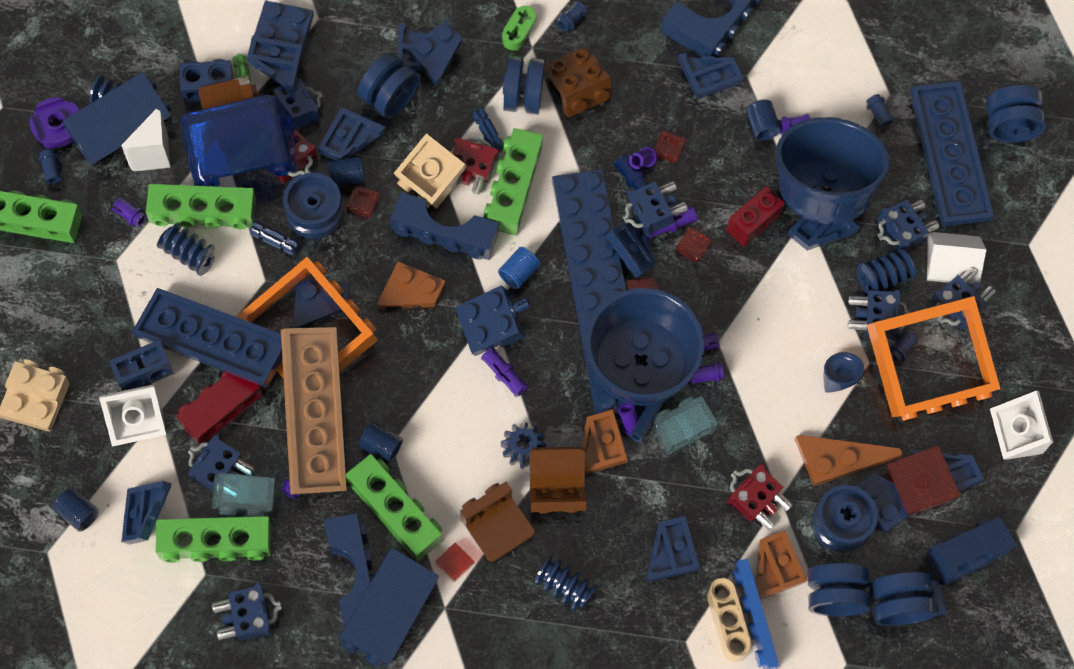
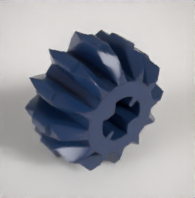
(512, 441)

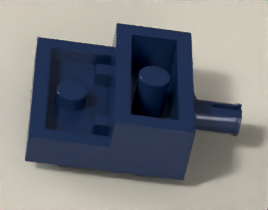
(285, 23)
(491, 320)

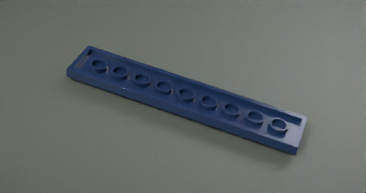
(590, 259)

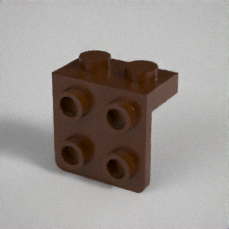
(579, 81)
(227, 92)
(557, 479)
(496, 522)

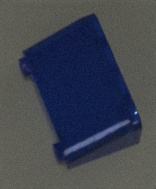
(239, 140)

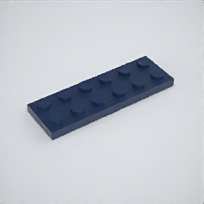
(951, 154)
(211, 337)

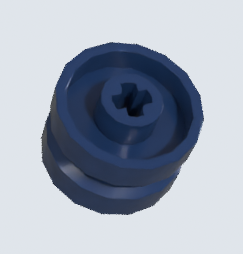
(521, 84)
(389, 85)
(1016, 114)
(313, 205)
(847, 503)
(839, 590)
(903, 599)

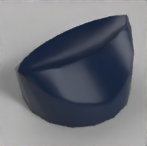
(842, 371)

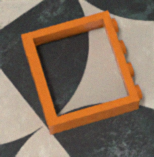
(291, 279)
(887, 369)

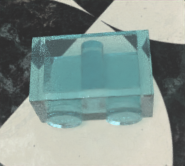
(684, 424)
(243, 493)

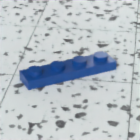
(751, 604)

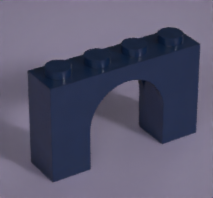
(705, 34)

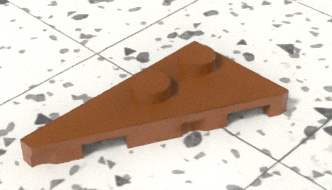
(834, 459)

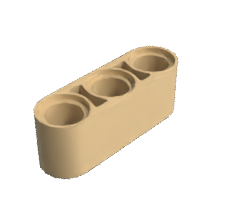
(731, 607)

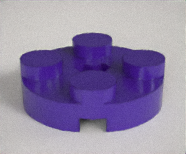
(43, 117)

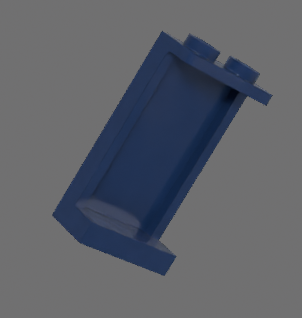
(114, 117)
(388, 608)

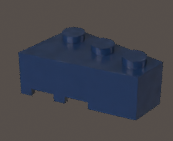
(969, 550)

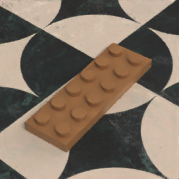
(313, 410)

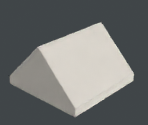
(148, 145)
(953, 256)
(133, 415)
(1022, 426)

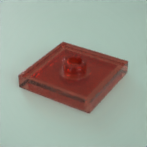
(923, 480)

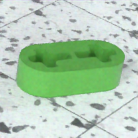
(523, 30)

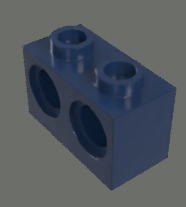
(206, 73)
(141, 366)

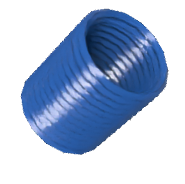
(518, 267)

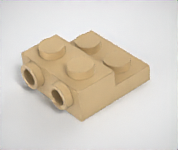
(429, 171)
(34, 395)

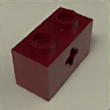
(755, 216)

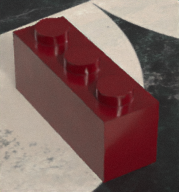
(217, 406)

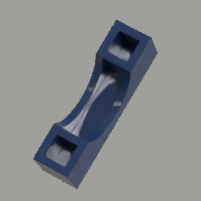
(474, 237)
(345, 539)

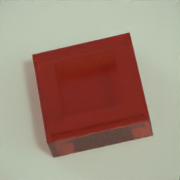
(669, 146)
(363, 201)
(693, 245)
(454, 562)

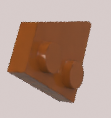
(411, 288)
(602, 443)
(777, 566)

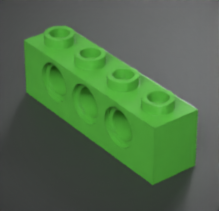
(521, 144)
(163, 197)
(61, 228)
(171, 531)
(416, 543)

